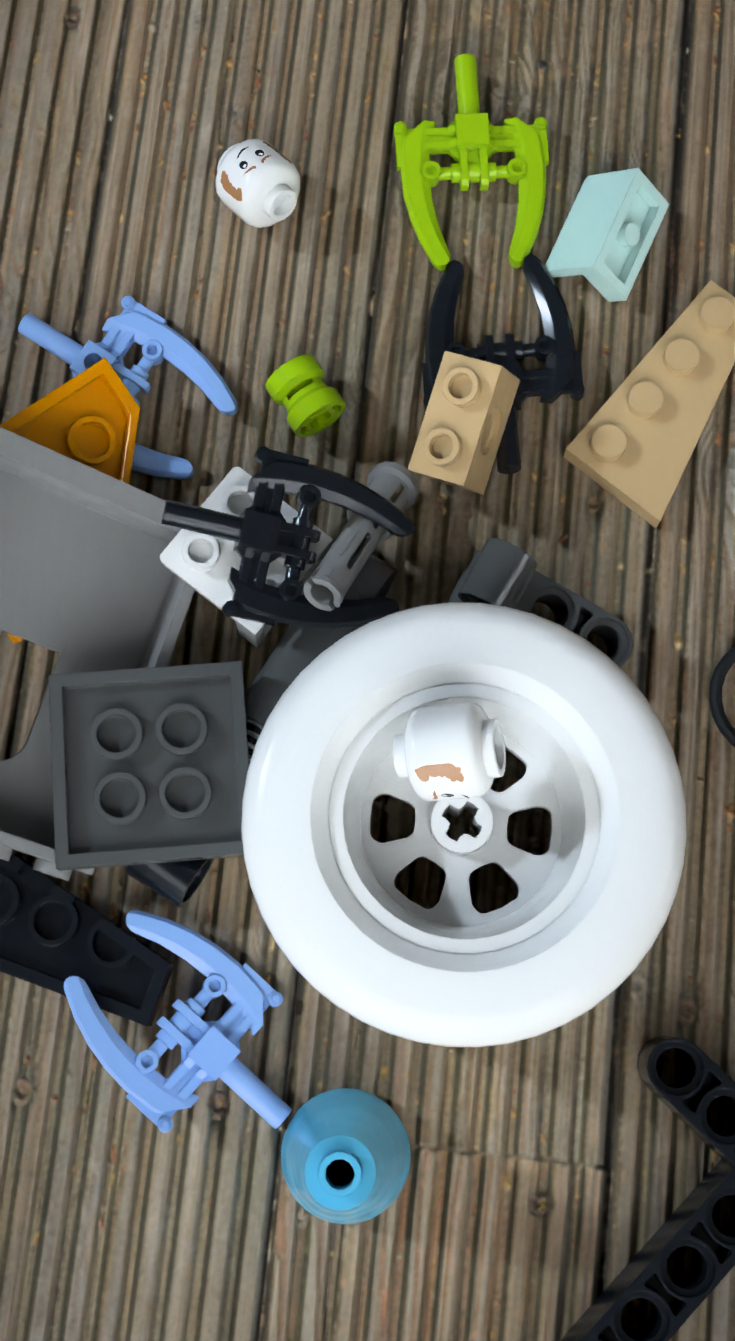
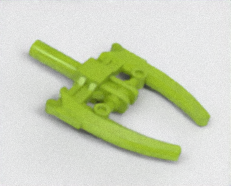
(471, 143)

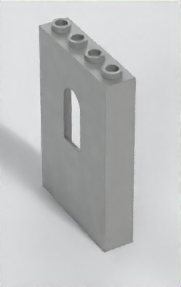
(81, 582)

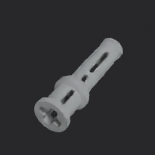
(358, 538)

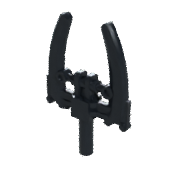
(555, 348)
(265, 535)

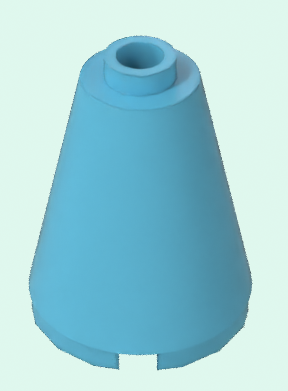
(350, 1128)

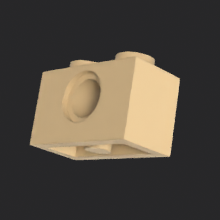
(464, 422)

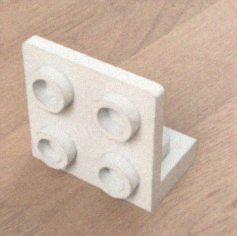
(207, 560)

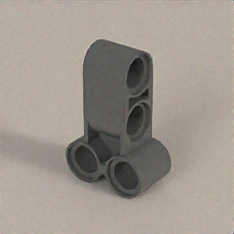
(508, 578)

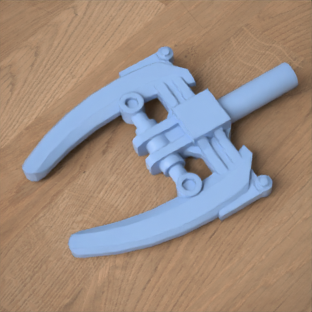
(159, 342)
(207, 1047)

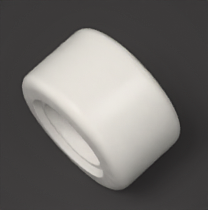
(580, 908)

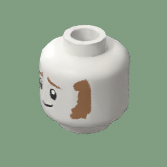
(257, 183)
(450, 751)

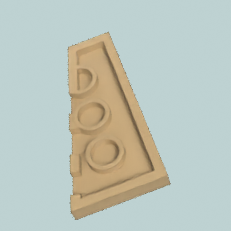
(657, 414)

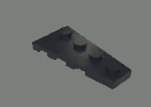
(57, 936)

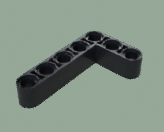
(691, 1222)

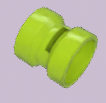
(305, 395)

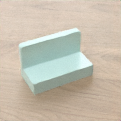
(609, 232)

